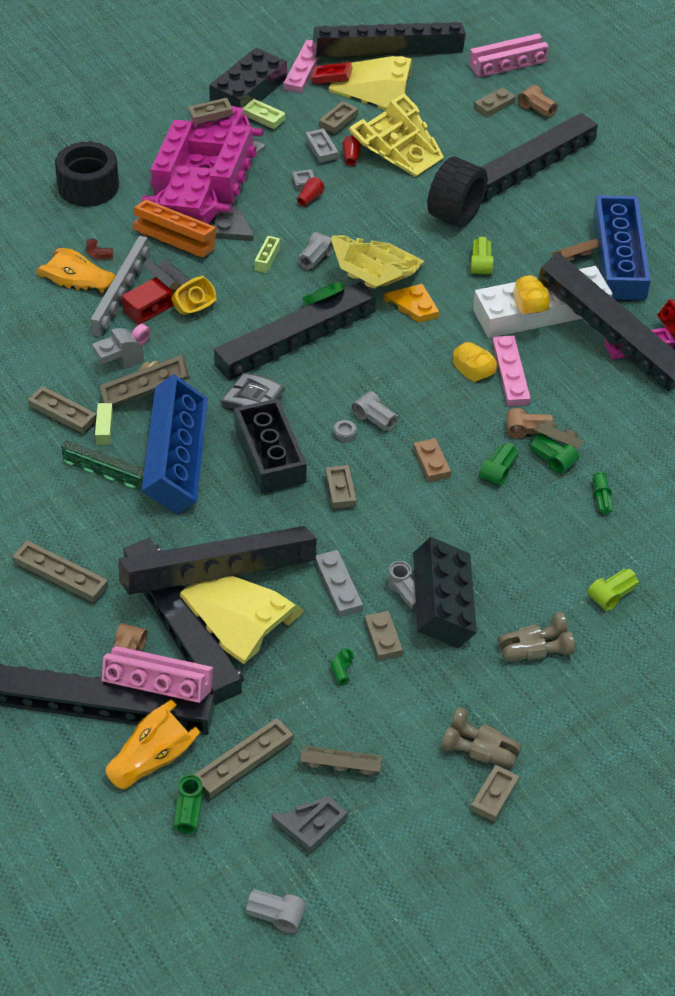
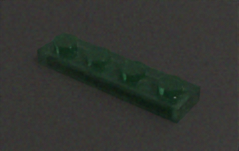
(102, 465)

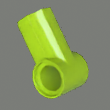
(481, 259)
(608, 592)

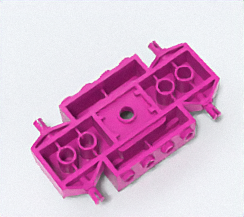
(203, 165)

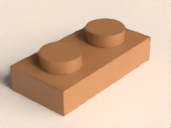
(583, 248)
(431, 460)

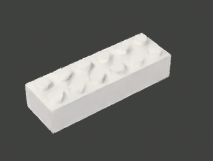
(500, 316)

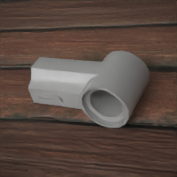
(318, 247)
(370, 407)
(402, 582)
(283, 912)

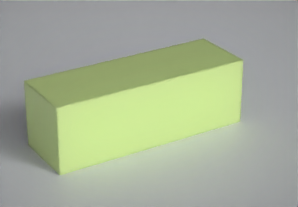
(267, 254)
(104, 424)

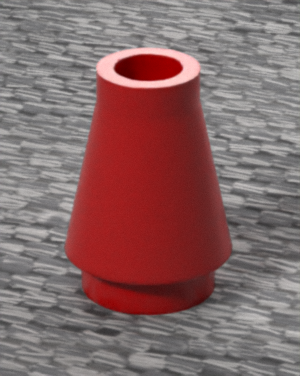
(351, 150)
(312, 189)

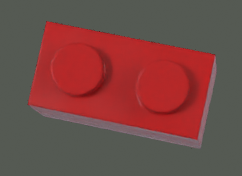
(147, 301)

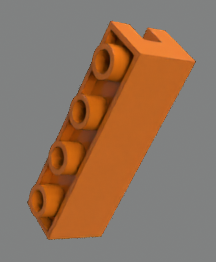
(174, 228)

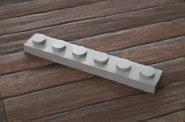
(119, 286)

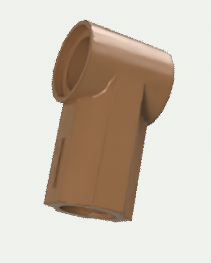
(534, 98)
(521, 423)
(130, 637)

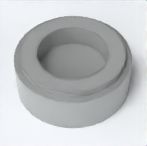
(344, 431)

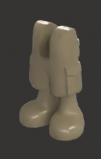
(530, 641)
(488, 743)

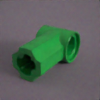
(559, 457)
(497, 468)
(188, 805)

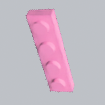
(301, 69)
(511, 371)

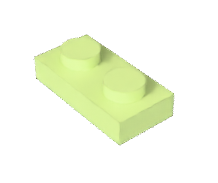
(264, 114)

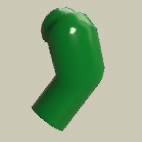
(340, 664)

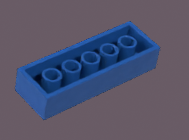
(622, 246)
(175, 444)

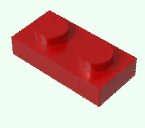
(331, 73)

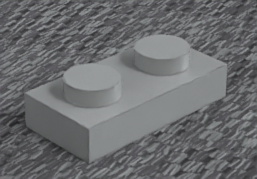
(321, 145)

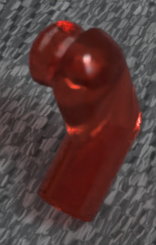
(96, 251)

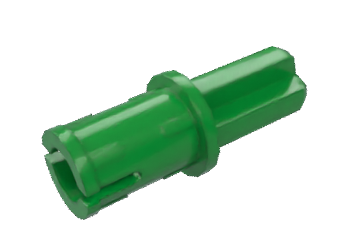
(602, 492)

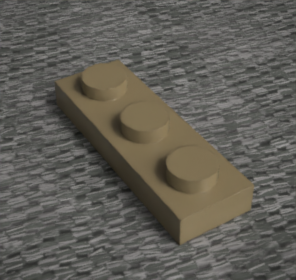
(62, 409)
(341, 759)

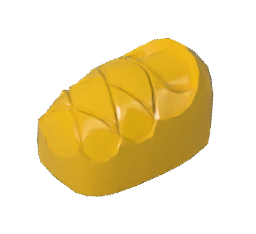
(531, 295)
(194, 296)
(474, 361)

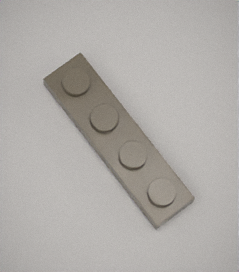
(143, 381)
(60, 571)
(244, 757)

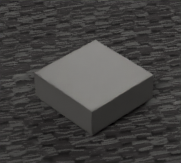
(300, 178)

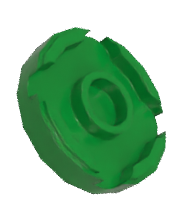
(323, 293)

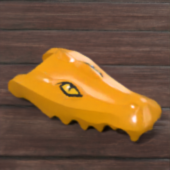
(75, 270)
(153, 745)

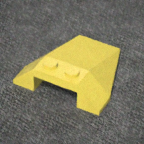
(376, 80)
(400, 137)
(375, 261)
(239, 612)

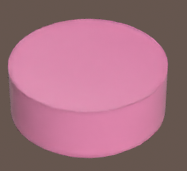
(141, 334)

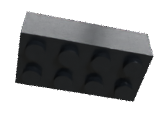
(250, 79)
(270, 445)
(444, 592)

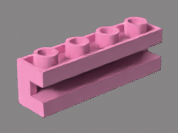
(508, 55)
(157, 674)

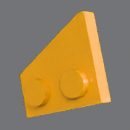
(414, 302)

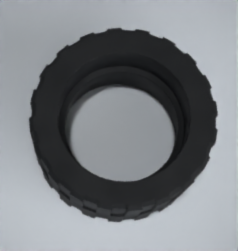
(87, 173)
(457, 191)

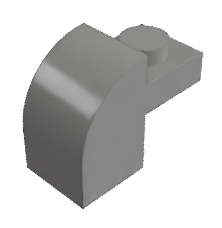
(121, 347)

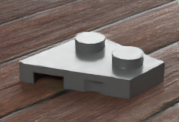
(232, 226)
(311, 822)

